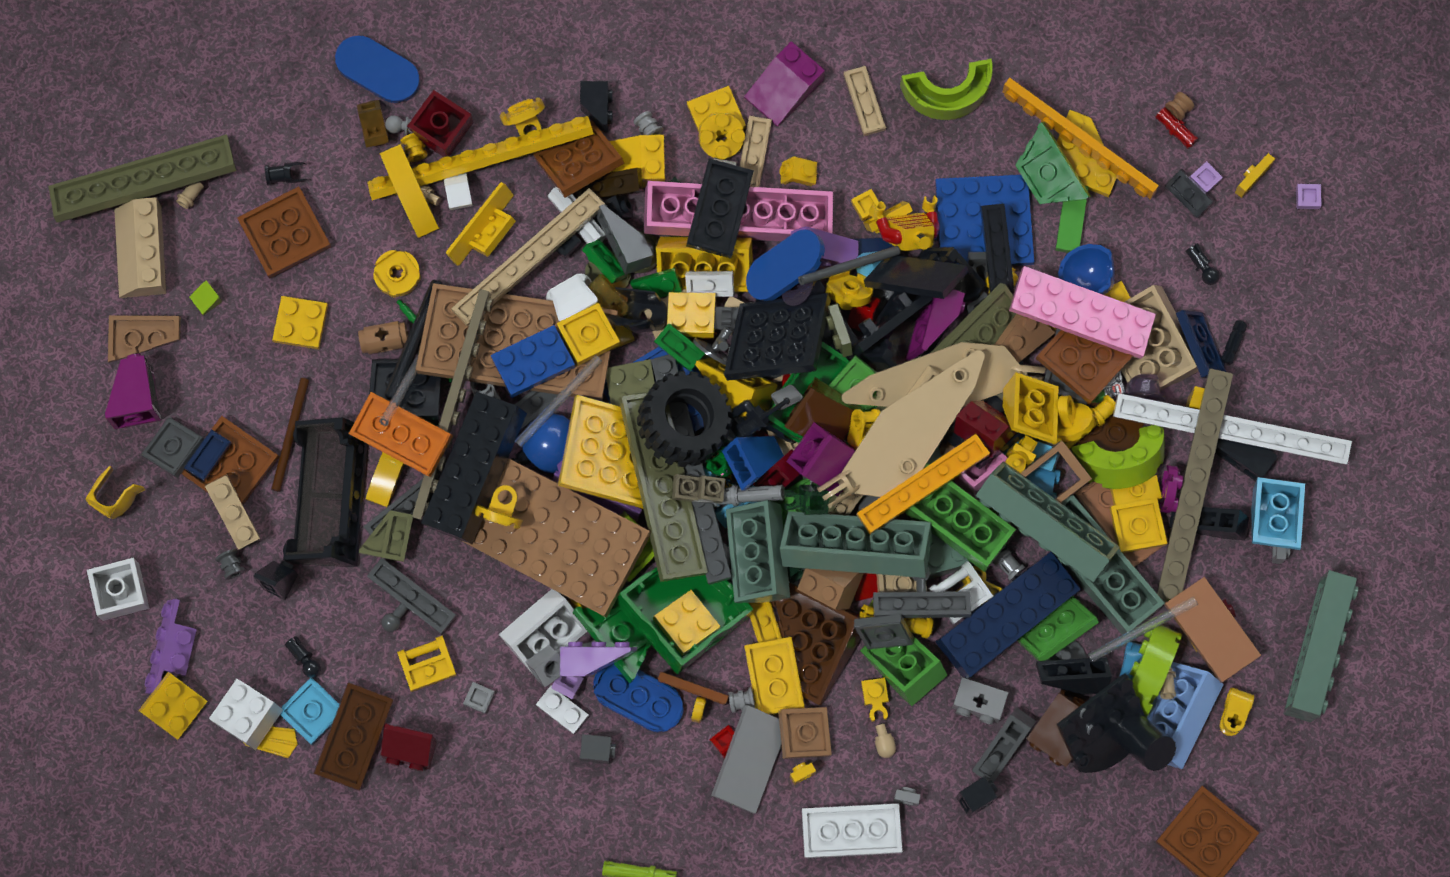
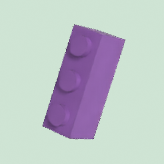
(837, 248)

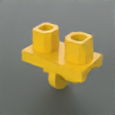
(1021, 454)

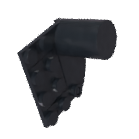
(1111, 728)

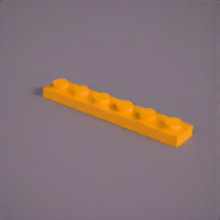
(923, 483)

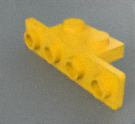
(485, 228)

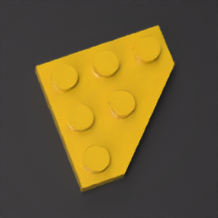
(1086, 167)

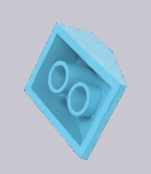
(1277, 513)

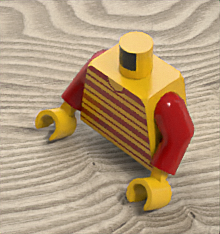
(909, 230)

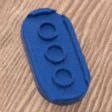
(377, 69)
(783, 264)
(641, 701)

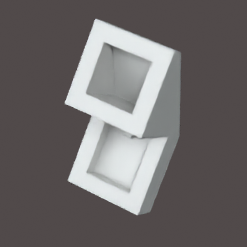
(458, 191)

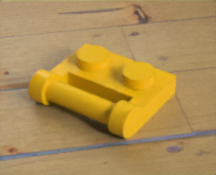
(430, 670)

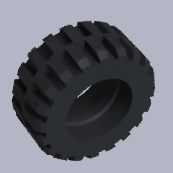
(704, 398)

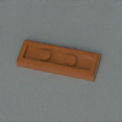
(693, 688)

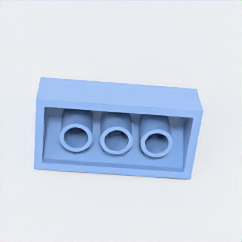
(1188, 711)

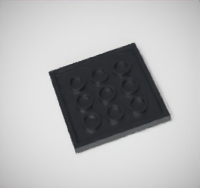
(777, 338)

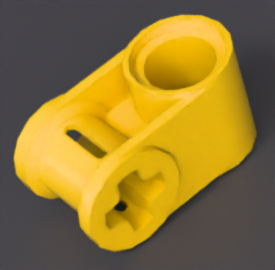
(861, 425)
(1237, 708)

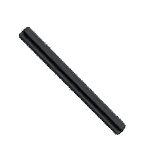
(411, 345)

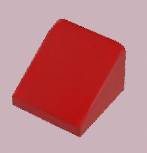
(722, 740)

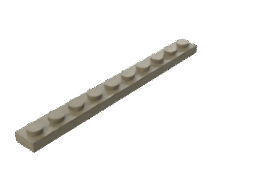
(457, 393)
(1194, 484)

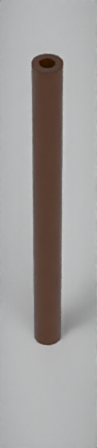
(288, 440)

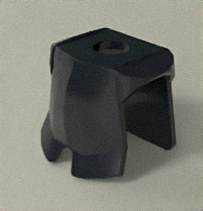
(637, 303)

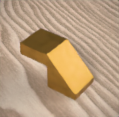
(372, 123)

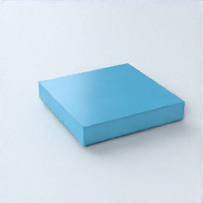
(310, 711)

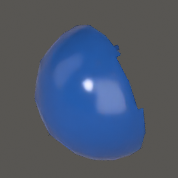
(1089, 267)
(548, 444)

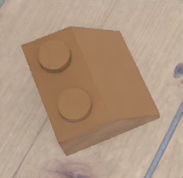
(830, 586)

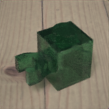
(808, 500)

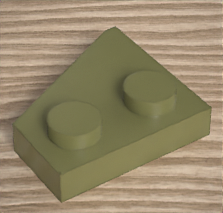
(840, 335)
(389, 537)

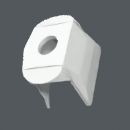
(572, 296)

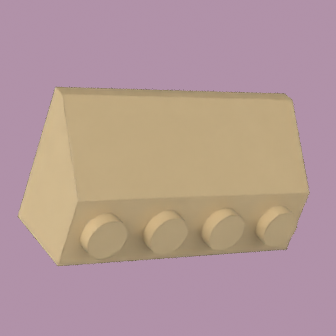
(140, 248)

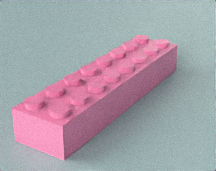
(767, 214)

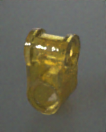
(606, 295)

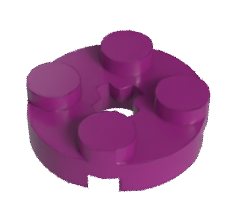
(1170, 483)

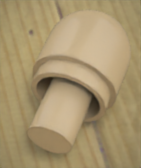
(429, 195)
(884, 742)

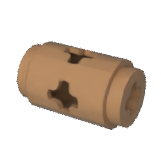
(371, 337)

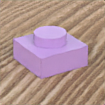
(1206, 177)
(1308, 196)
(567, 685)

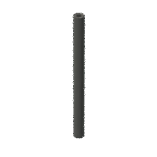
(848, 265)

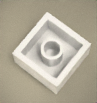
(117, 589)
(246, 714)

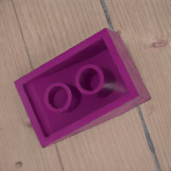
(785, 84)
(933, 321)

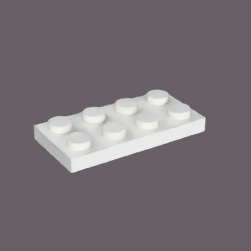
(851, 830)

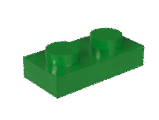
(604, 260)
(660, 282)
(679, 347)

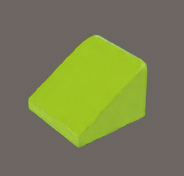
(205, 298)

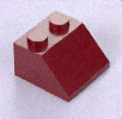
(440, 124)
(986, 422)
(407, 747)

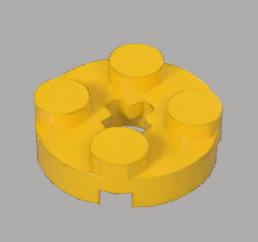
(721, 122)
(396, 286)
(849, 290)

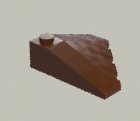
(820, 640)

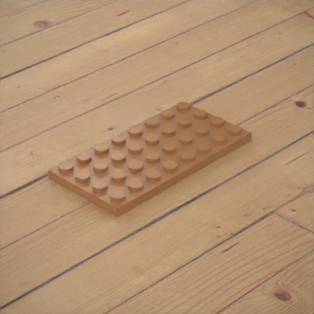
(507, 323)
(563, 540)

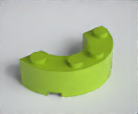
(948, 102)
(1125, 467)
(1154, 664)

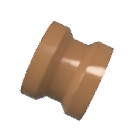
(1180, 105)

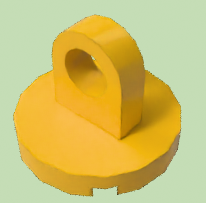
(523, 114)
(1073, 419)
(500, 512)

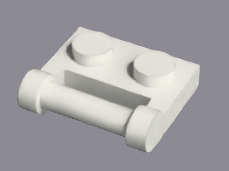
(978, 590)

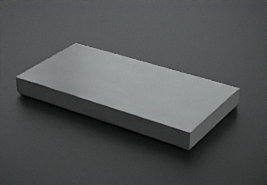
(749, 760)

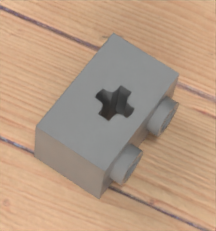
(992, 697)

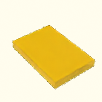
(774, 675)

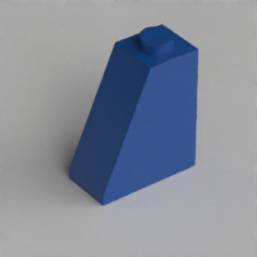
(751, 458)

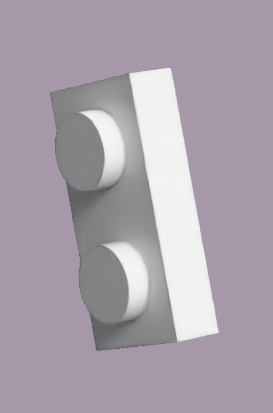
(710, 282)
(562, 710)

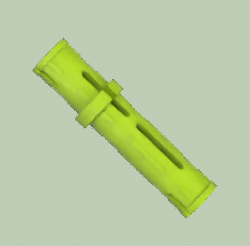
(614, 869)

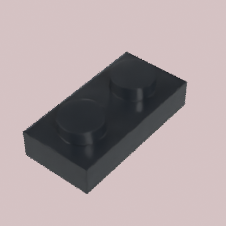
(1189, 193)

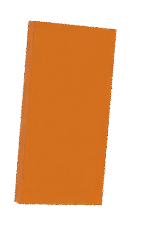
(404, 438)

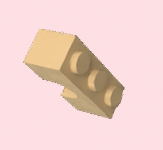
(232, 511)

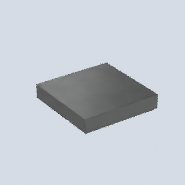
(172, 447)
(884, 631)

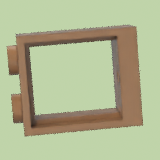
(1070, 459)

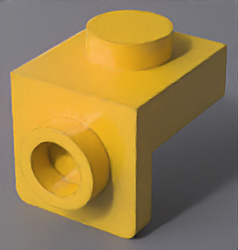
(798, 171)

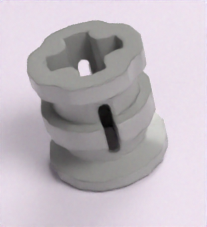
(647, 124)
(740, 699)

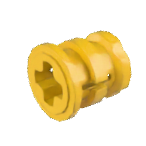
(414, 148)

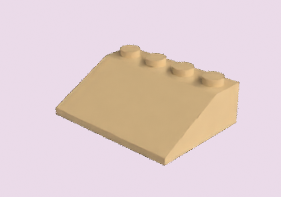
(1167, 348)

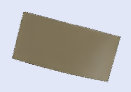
(698, 489)

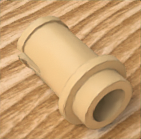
(189, 194)
(1168, 688)

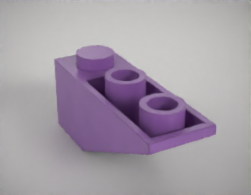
(586, 661)

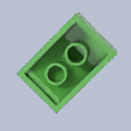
(908, 669)

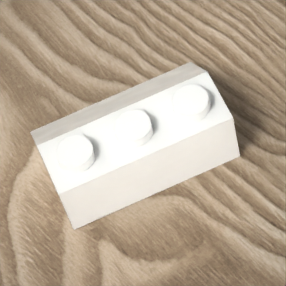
(543, 624)

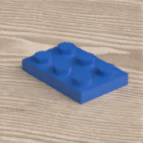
(533, 361)

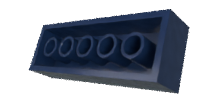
(1007, 615)

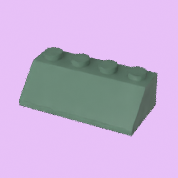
(755, 553)

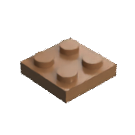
(804, 732)

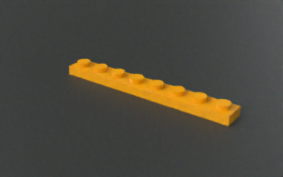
(1086, 144)

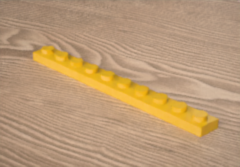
(488, 155)

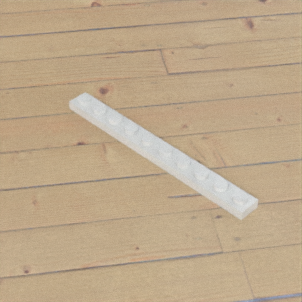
(1235, 429)

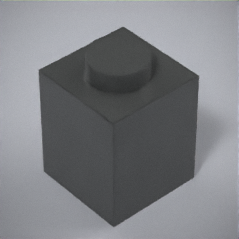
(597, 749)

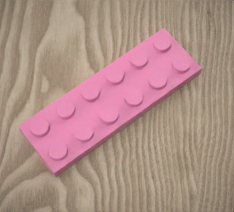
(1082, 312)

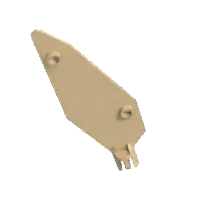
(898, 380)
(907, 433)

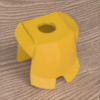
(122, 504)

